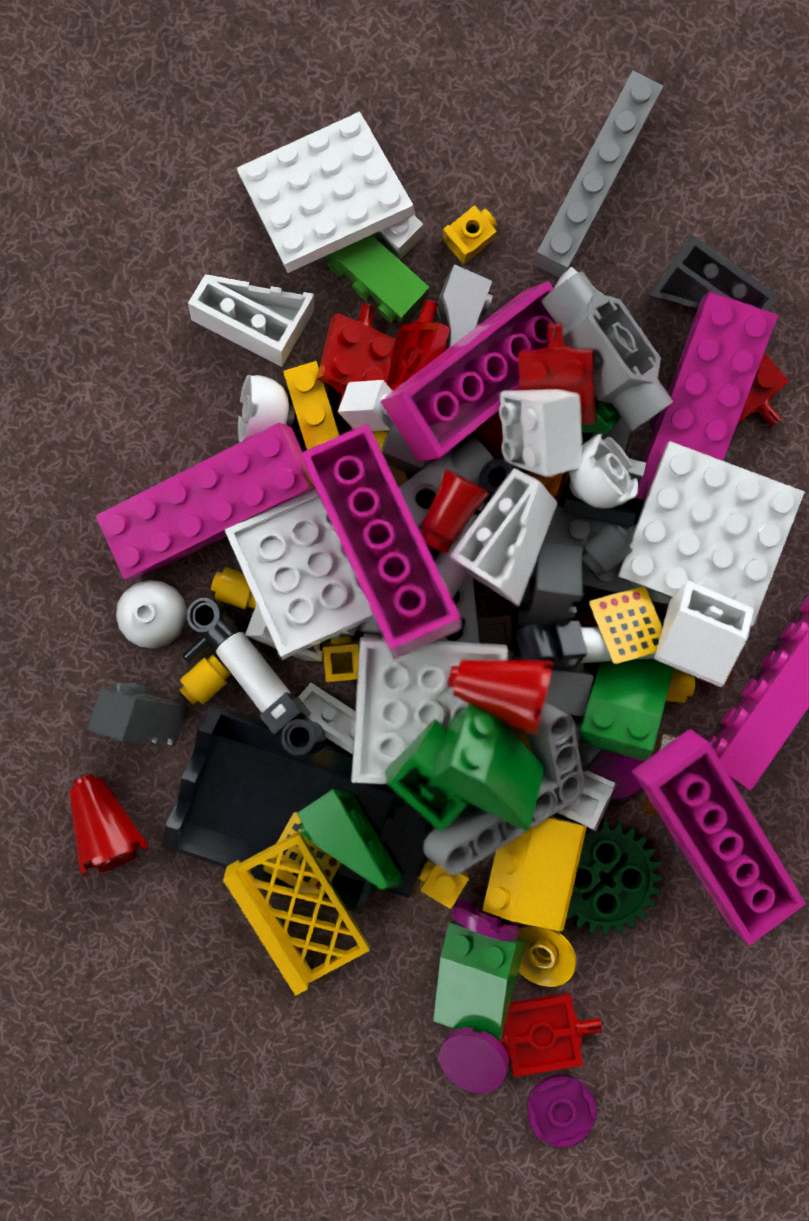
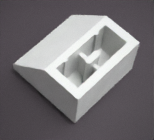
(541, 430)
(703, 633)

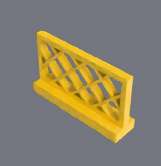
(266, 919)

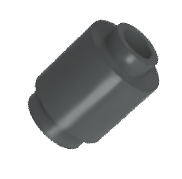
(606, 550)

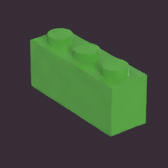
(381, 277)

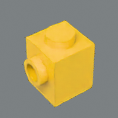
(341, 658)
(441, 884)

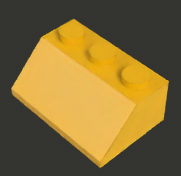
(536, 874)

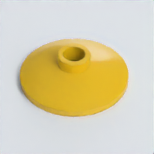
(546, 957)

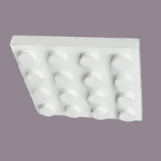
(325, 191)
(710, 528)
(299, 574)
(404, 697)

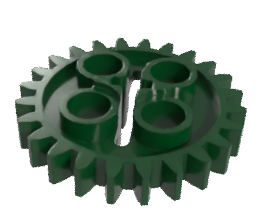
(627, 899)

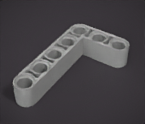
(480, 833)

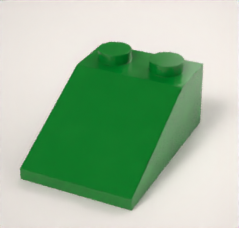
(626, 707)
(489, 767)
(345, 832)
(476, 980)

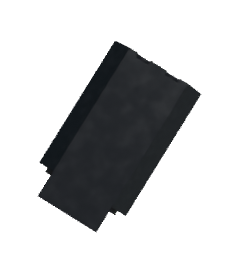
(248, 786)

